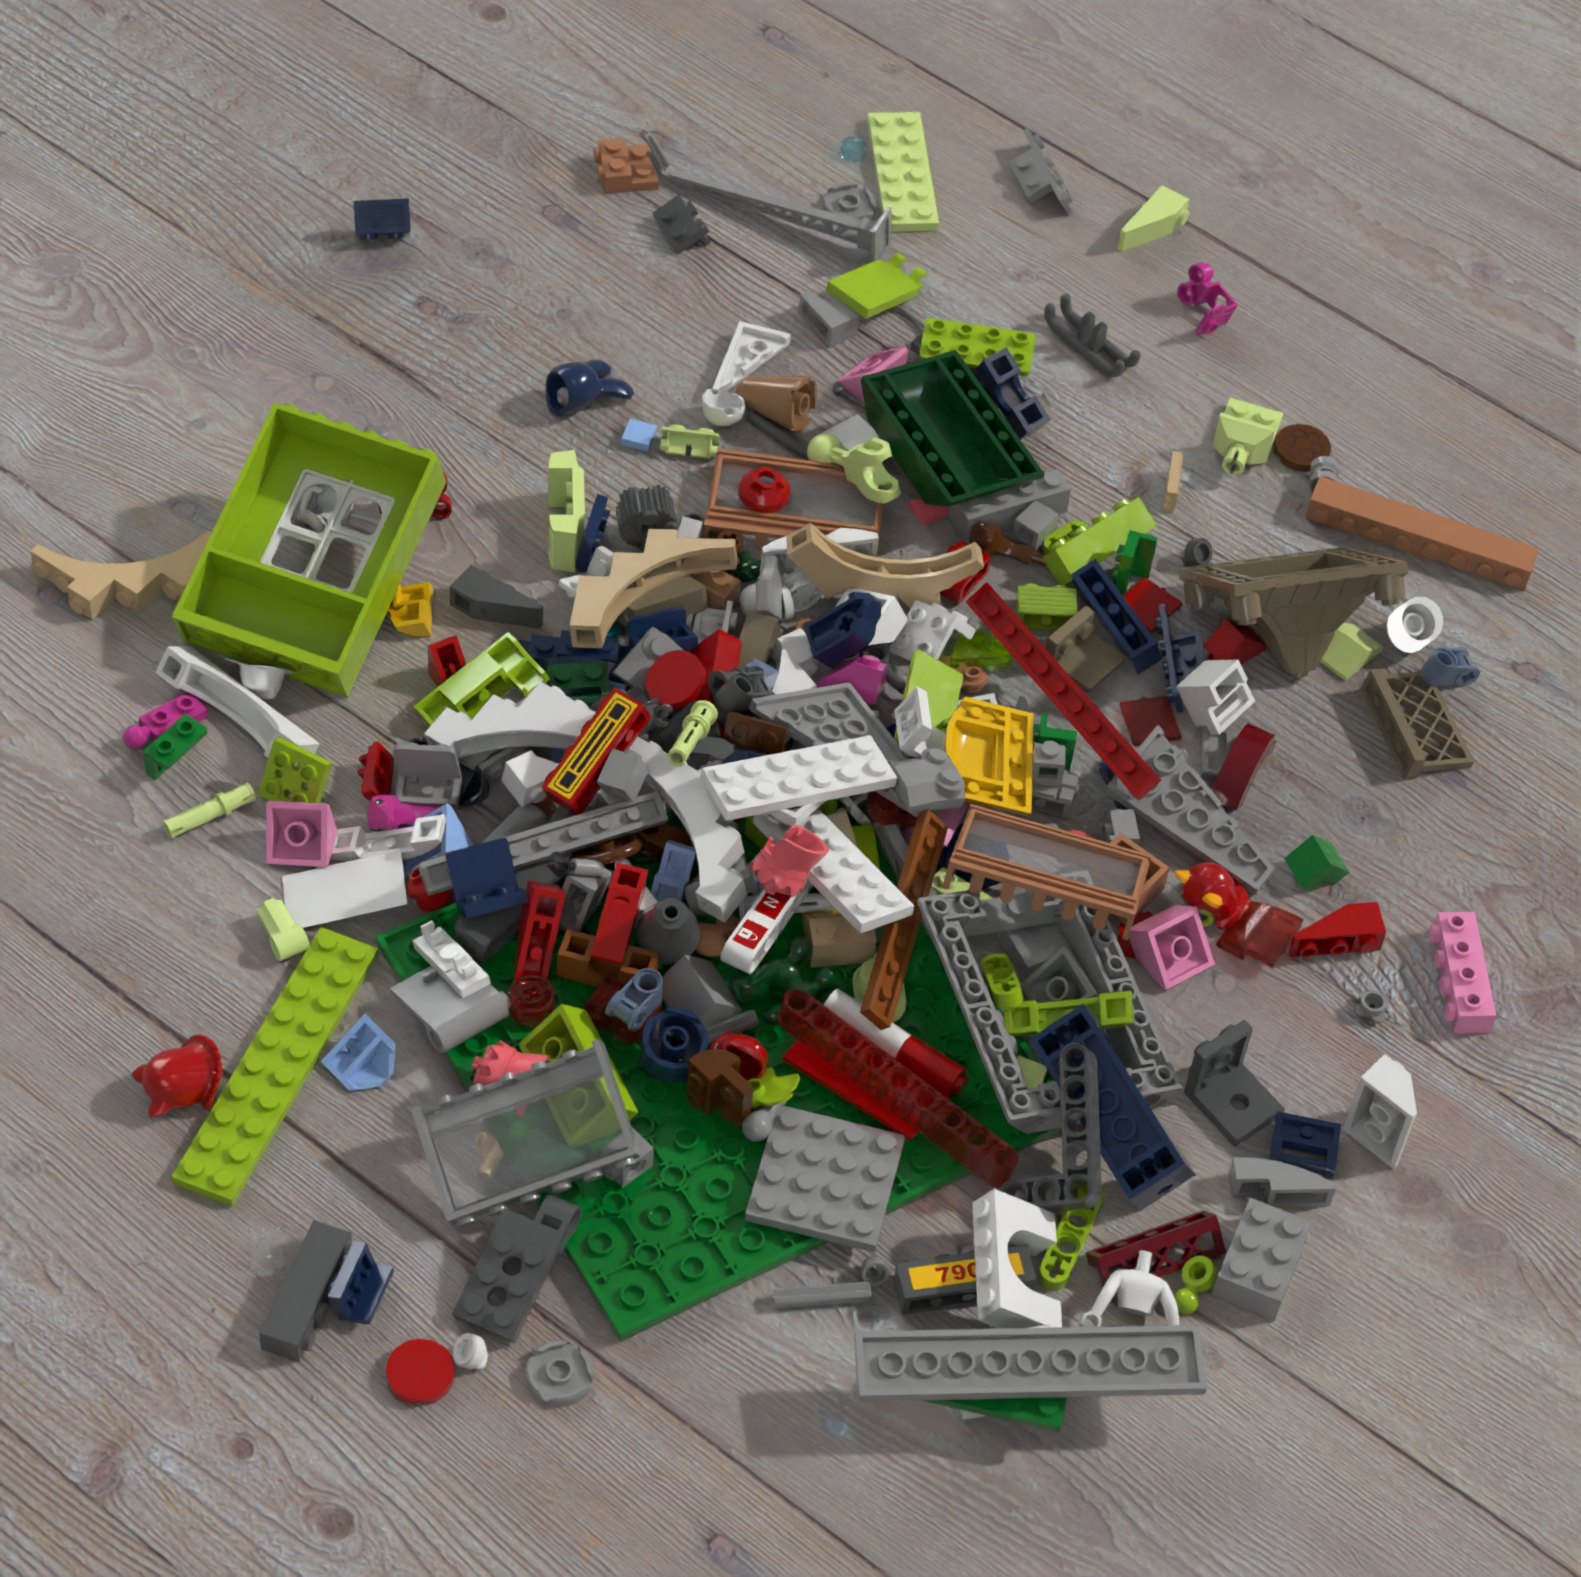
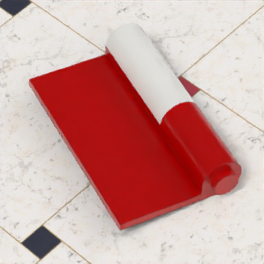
(914, 1054)

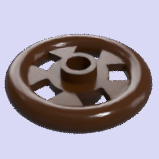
(611, 850)

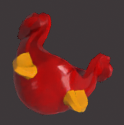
(1214, 890)

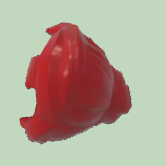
(749, 1050)

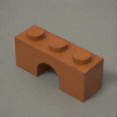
(576, 964)

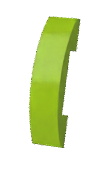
(1030, 1017)

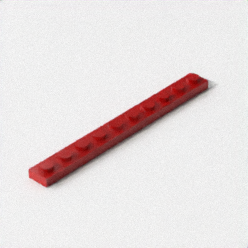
(1063, 691)

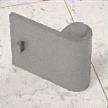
(445, 1013)

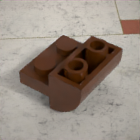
(716, 1084)

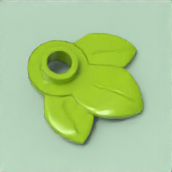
(773, 1090)

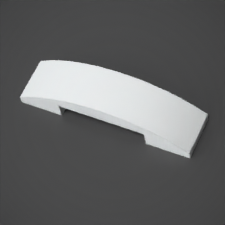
(355, 844)

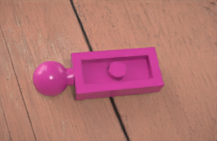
(160, 719)

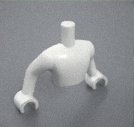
(1136, 1293)

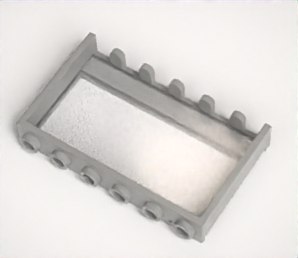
(526, 1135)

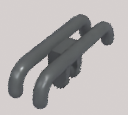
(1089, 338)

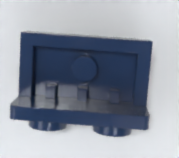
(670, 622)
(359, 1285)

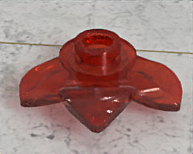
(888, 813)

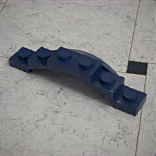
(559, 650)

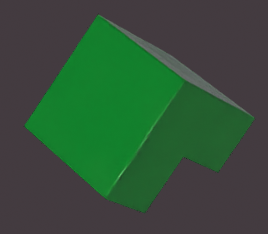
(1316, 862)

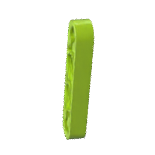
(1076, 1236)

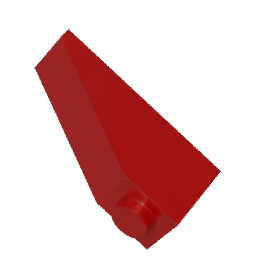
(538, 929)

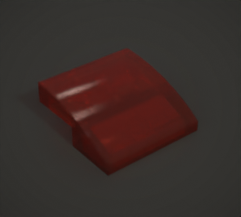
(1261, 933)

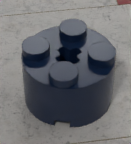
(669, 1027)

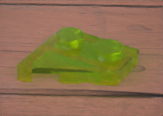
(982, 649)

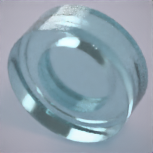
(853, 149)

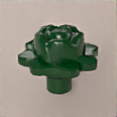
(748, 568)

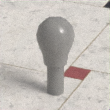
(759, 1123)

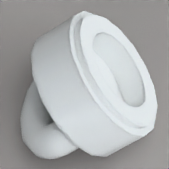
(470, 1352)

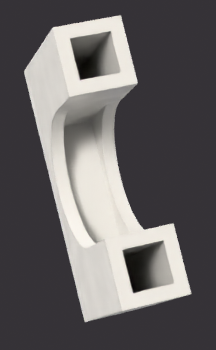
(1000, 1294)

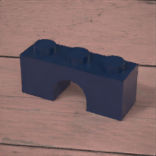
(1001, 378)

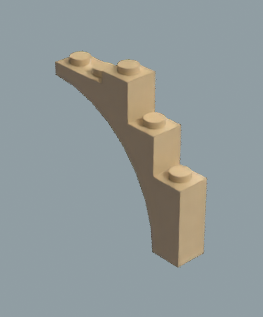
(665, 558)
(838, 568)
(134, 584)

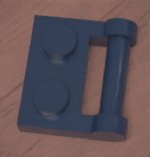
(593, 532)
(1307, 1136)

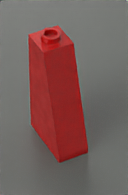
(716, 653)

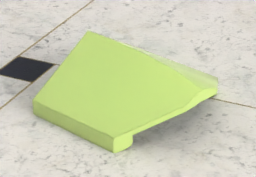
(1350, 651)

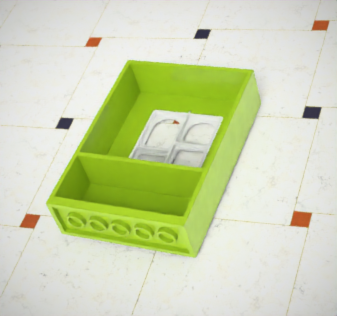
(291, 619)

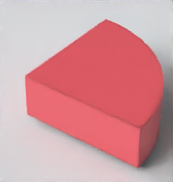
(927, 513)

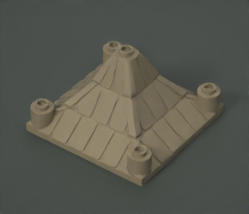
(1296, 597)

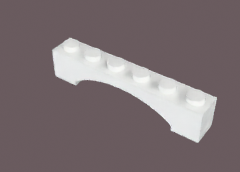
(195, 674)

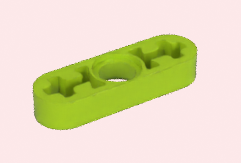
(1001, 981)

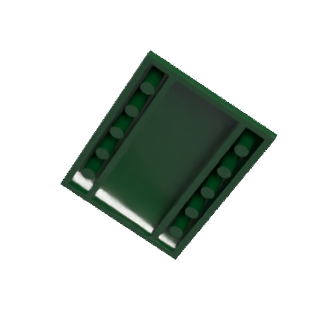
(946, 430)

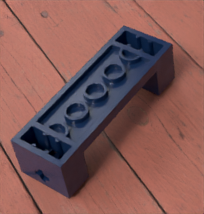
(1130, 1134)

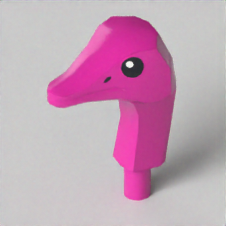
(387, 813)

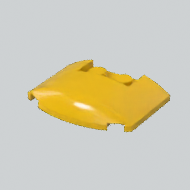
(993, 754)

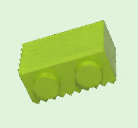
(1045, 606)

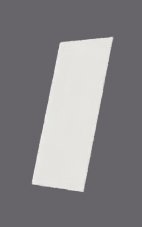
(345, 889)

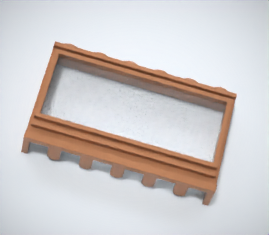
(816, 497)
(1049, 864)

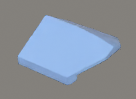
(362, 1056)

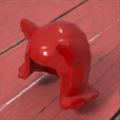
(182, 1076)

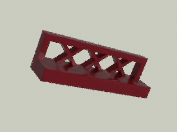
(1161, 1238)

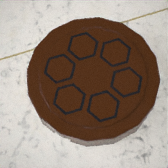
(1300, 445)

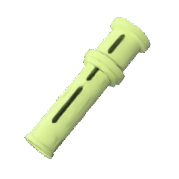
(685, 745)

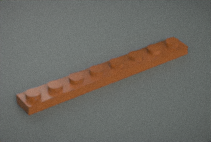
(900, 936)

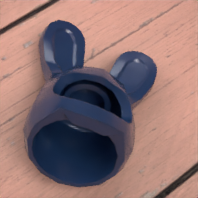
(582, 385)

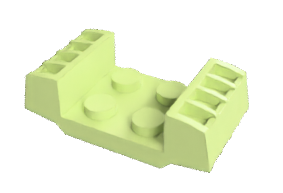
(567, 491)

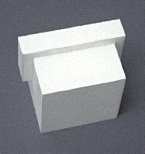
(1216, 694)

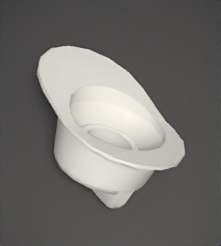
(1414, 624)
(261, 680)

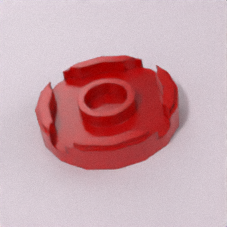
(676, 678)
(420, 1371)

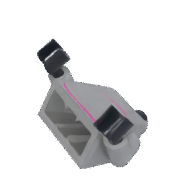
(583, 889)

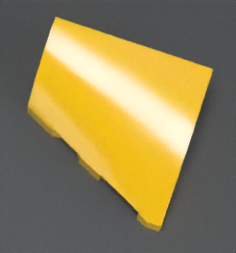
(412, 609)

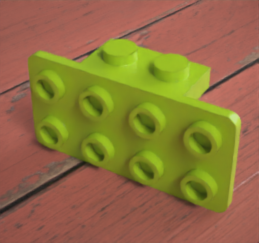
(976, 342)

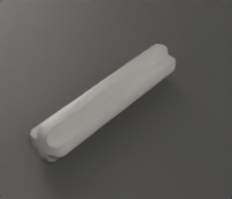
(821, 1295)

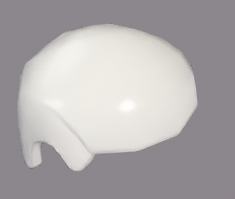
(723, 408)

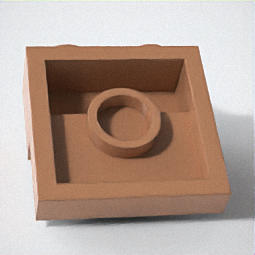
(624, 166)

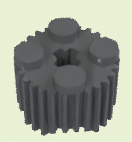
(644, 511)

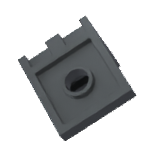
(1220, 1078)

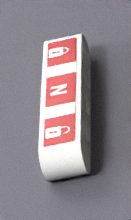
(761, 928)

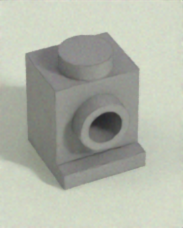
(1048, 756)
(1120, 822)

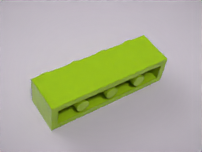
(1099, 540)

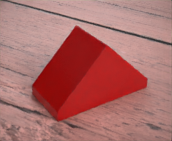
(445, 659)

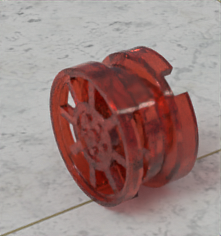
(531, 999)

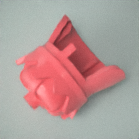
(787, 863)
(501, 1060)

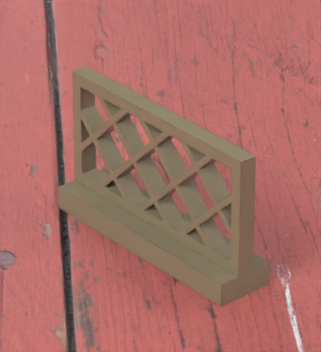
(1396, 724)

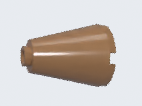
(781, 399)

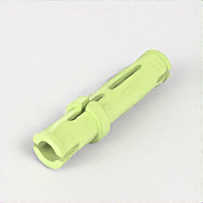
(220, 805)

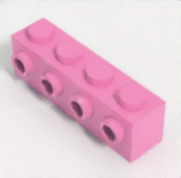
(1463, 972)

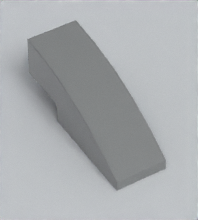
(1279, 1183)

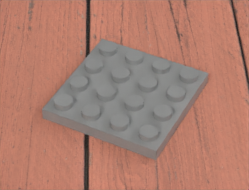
(825, 1178)

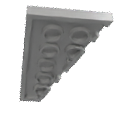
(1192, 814)

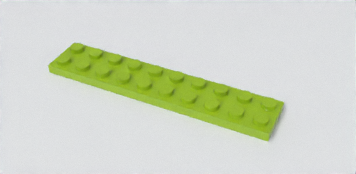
(275, 1067)

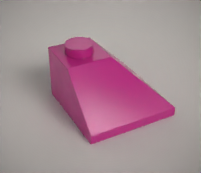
(863, 673)

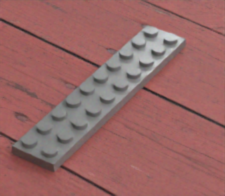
(1029, 1363)

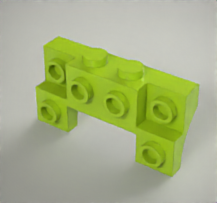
(490, 673)

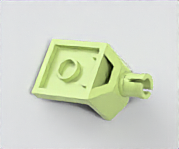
(1245, 434)

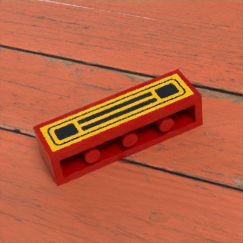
(612, 726)

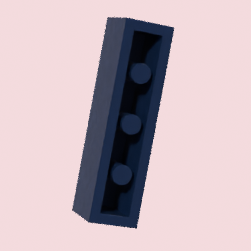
(1116, 616)

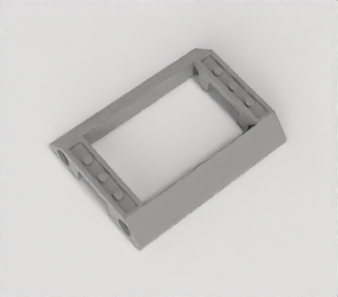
(1138, 1045)

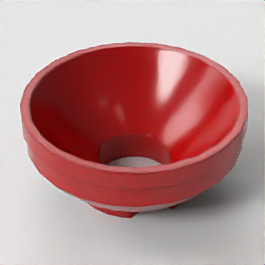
(761, 496)

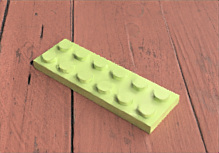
(903, 170)

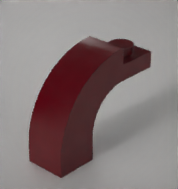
(1242, 765)

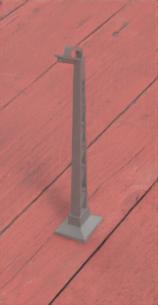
(870, 234)

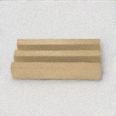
(1173, 481)

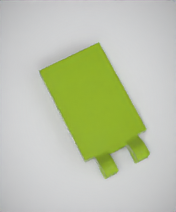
(877, 286)

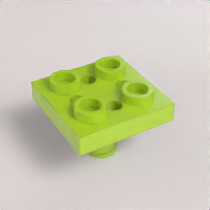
(309, 772)

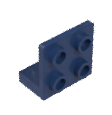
(484, 878)

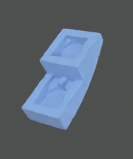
(674, 871)

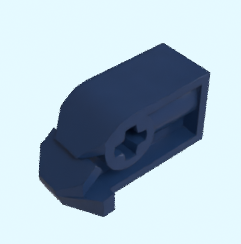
(844, 628)

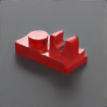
(377, 771)

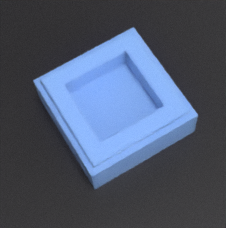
(639, 435)

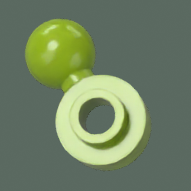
(1187, 1297)

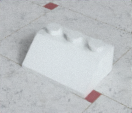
(1383, 1110)

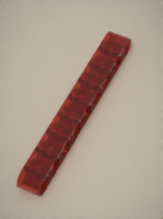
(897, 1088)

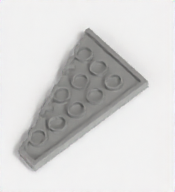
(831, 716)

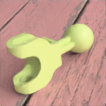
(861, 464)

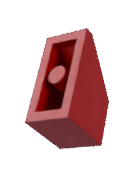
(1234, 642)

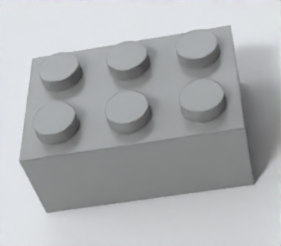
(1261, 1259)

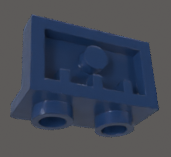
(382, 217)

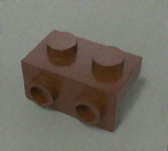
(756, 734)

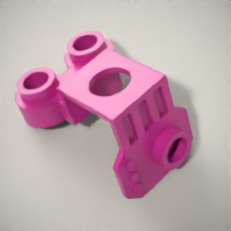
(1201, 291)

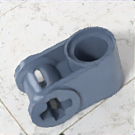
(1449, 668)
(634, 1003)

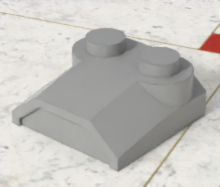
(637, 663)
(929, 782)

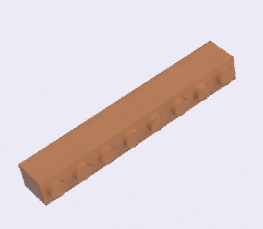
(1422, 533)

